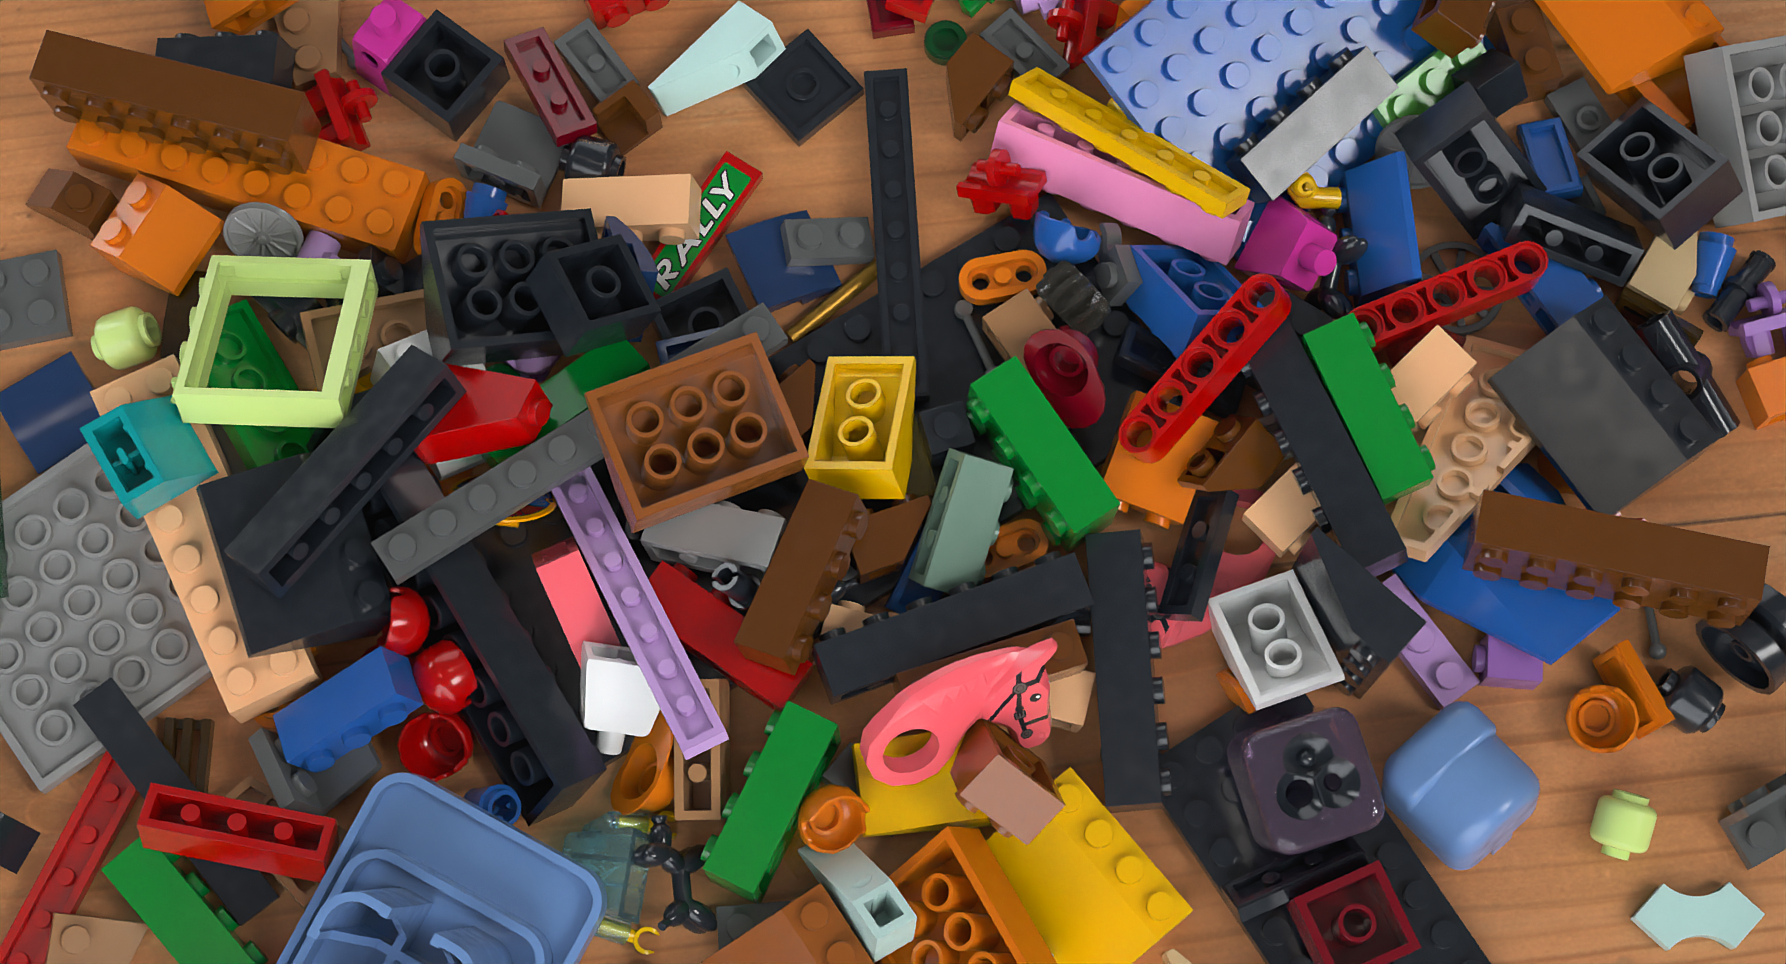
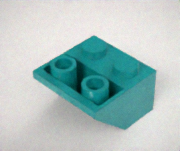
(148, 453)

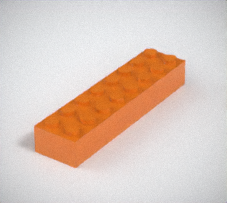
(342, 194)

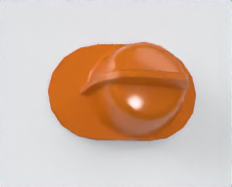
(647, 772)

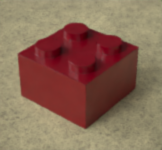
(1354, 920)

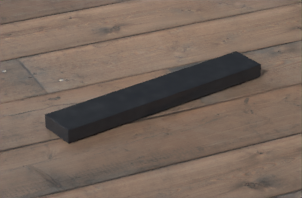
(147, 761)

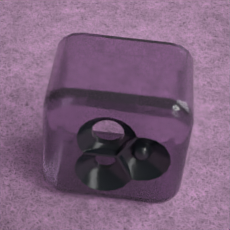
(1306, 749)

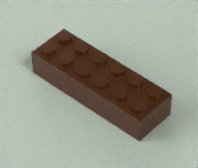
(176, 103)
(1615, 559)

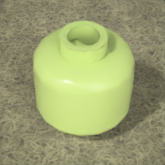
(126, 338)
(1623, 824)

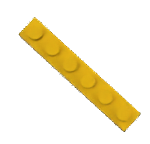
(1123, 139)

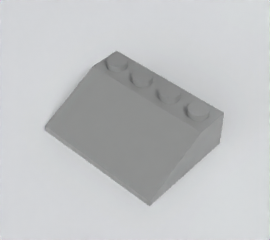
(1742, 115)

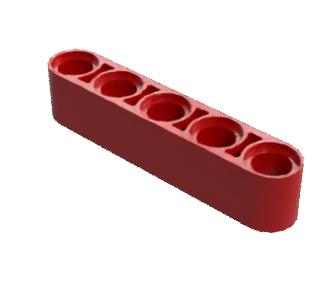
(1460, 288)
(1207, 346)

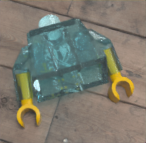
(607, 849)

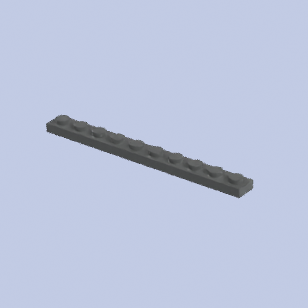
(528, 473)

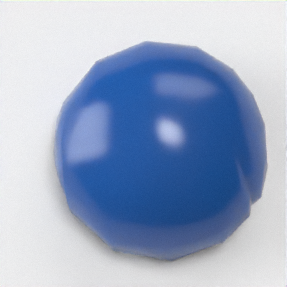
(1063, 241)

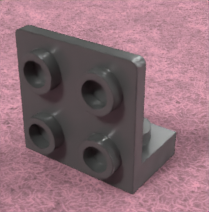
(512, 155)
(310, 791)
(1758, 823)

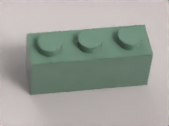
(961, 521)

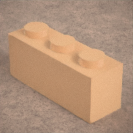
(650, 205)

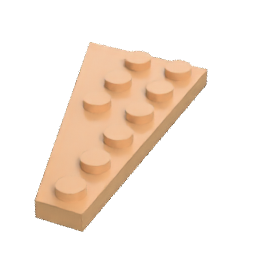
(1473, 450)

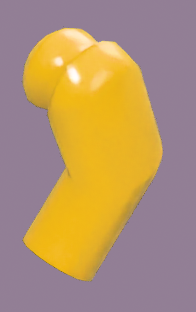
(1310, 196)

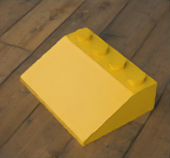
(1089, 883)

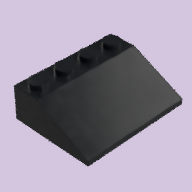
(478, 284)
(1603, 409)
(331, 602)
(1356, 612)

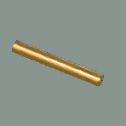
(832, 303)

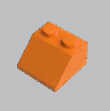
(157, 235)

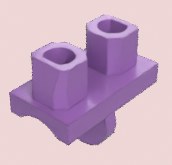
(1755, 330)

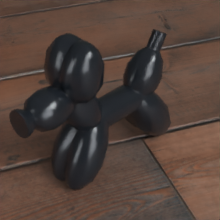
(1347, 250)
(680, 864)

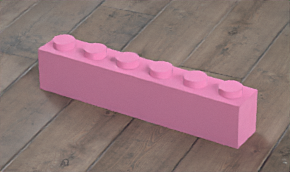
(1113, 188)

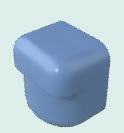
(1459, 786)

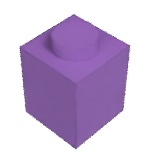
(1505, 665)

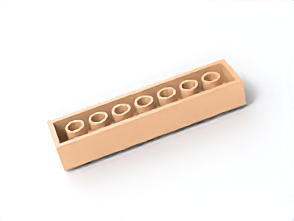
(188, 553)

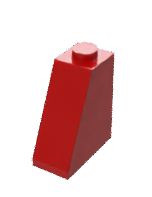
(490, 417)

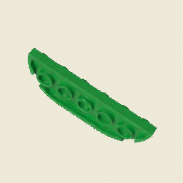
(250, 361)

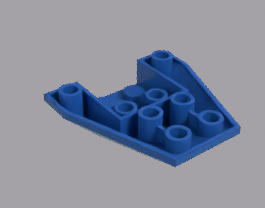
(1531, 620)

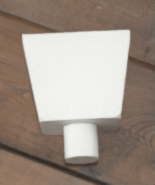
(614, 696)

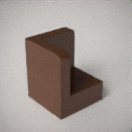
(627, 117)

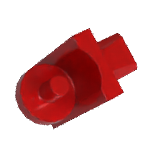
(1077, 26)
(347, 107)
(1001, 182)

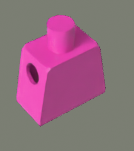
(382, 38)
(1289, 247)

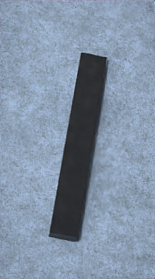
(896, 220)

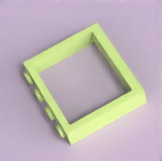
(278, 277)

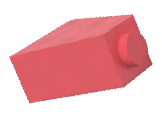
(574, 596)

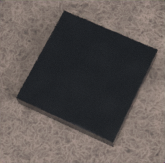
(804, 88)

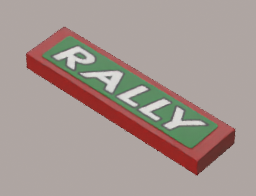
(721, 200)

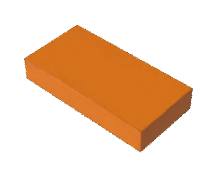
(1624, 669)

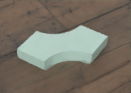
(1720, 916)

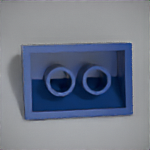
(1380, 209)
(1180, 293)

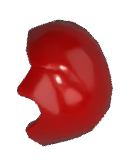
(407, 624)
(444, 677)
(435, 745)

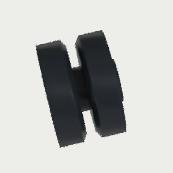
(1754, 650)

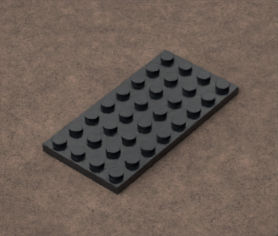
(1218, 834)

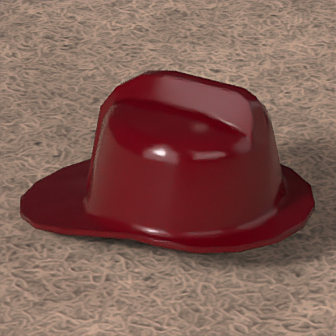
(1066, 372)

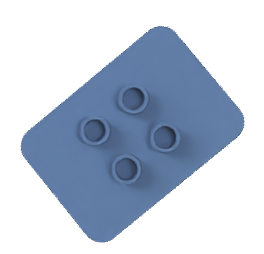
(445, 885)

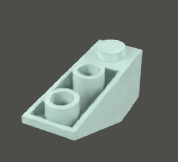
(722, 58)
(864, 898)

